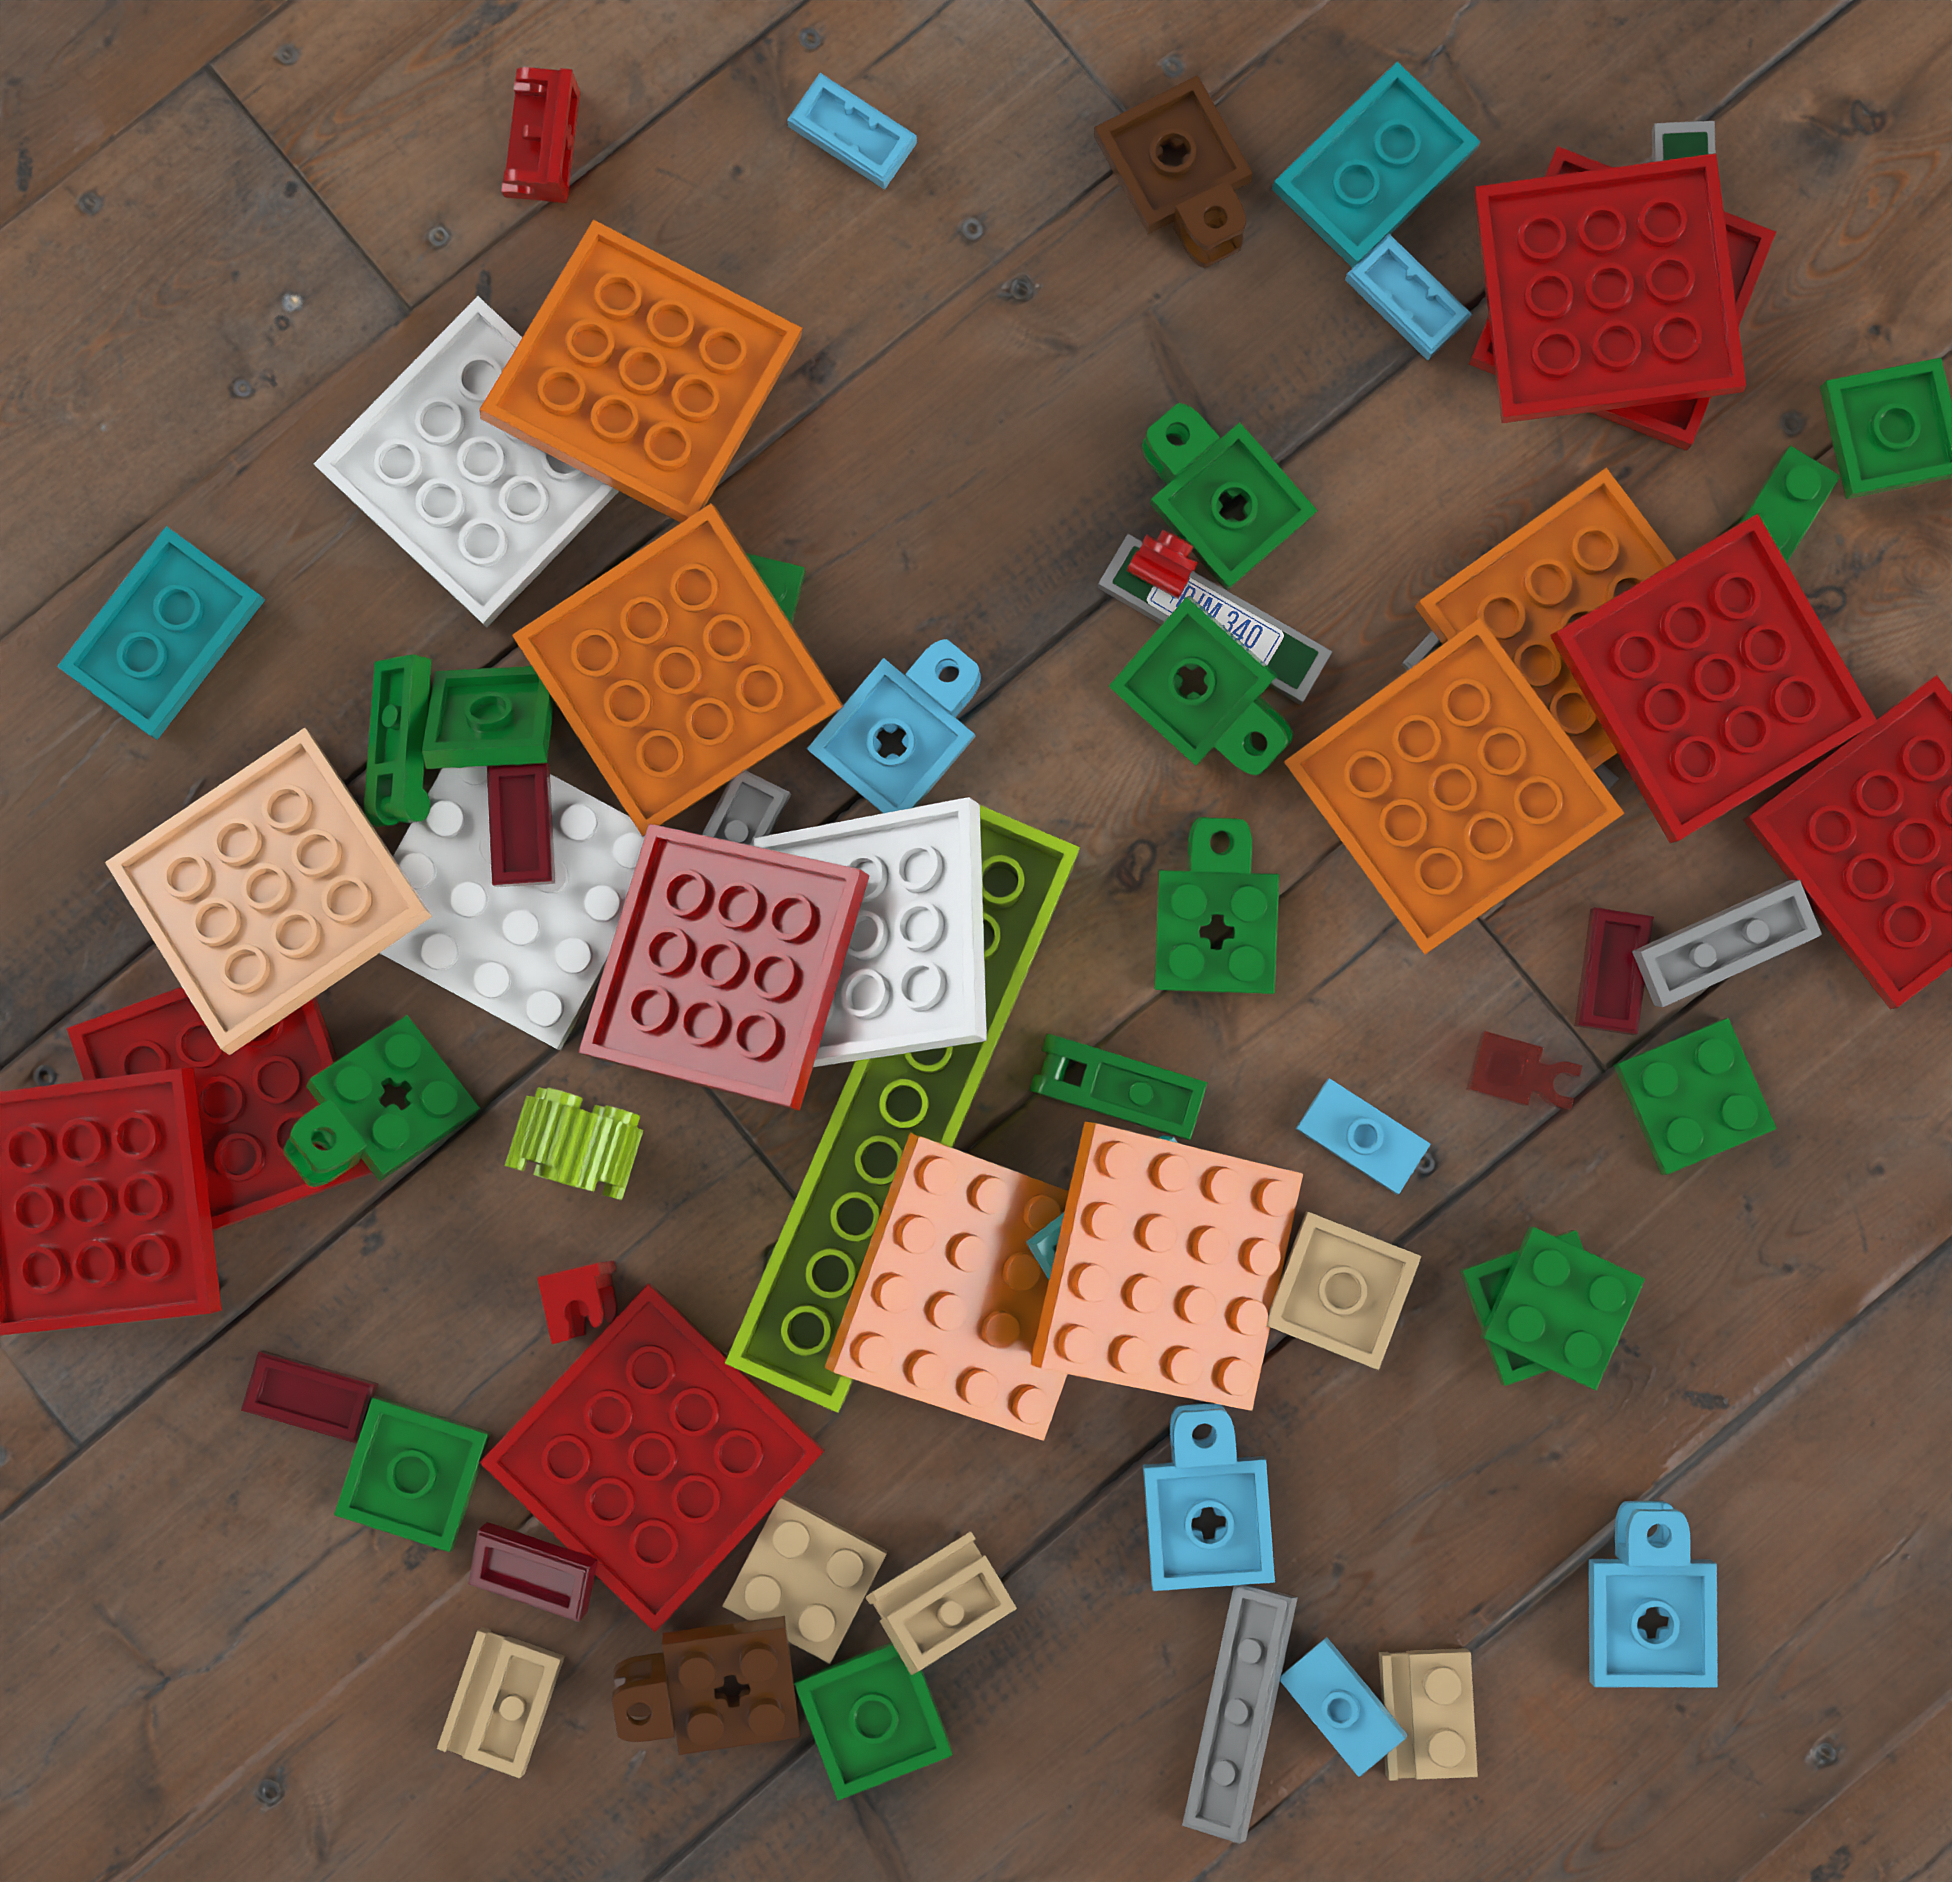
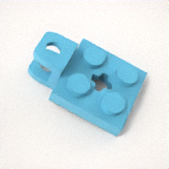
(913, 703)
(1201, 1477)
(1648, 1575)

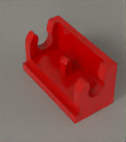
(542, 135)
(577, 1294)

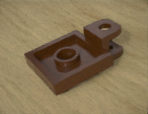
(1193, 195)
(683, 1693)

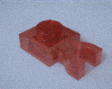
(1513, 1070)

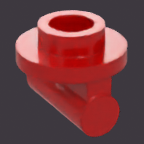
(1164, 563)

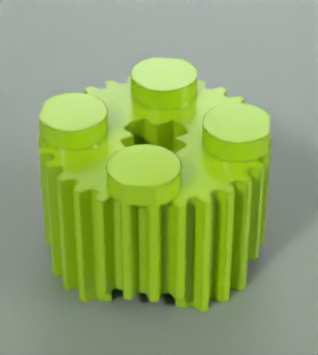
(574, 1143)

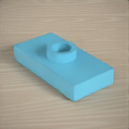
(852, 131)
(1408, 297)
(1362, 1136)
(1343, 1707)

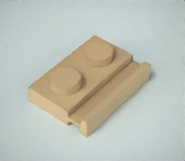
(941, 1603)
(501, 1702)
(1435, 1706)

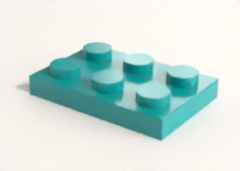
(1375, 164)
(161, 633)

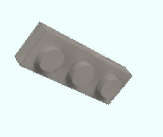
(1727, 943)

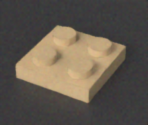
(1342, 1290)
(808, 1574)

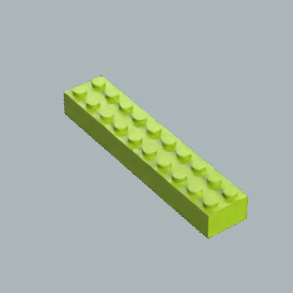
(883, 1101)

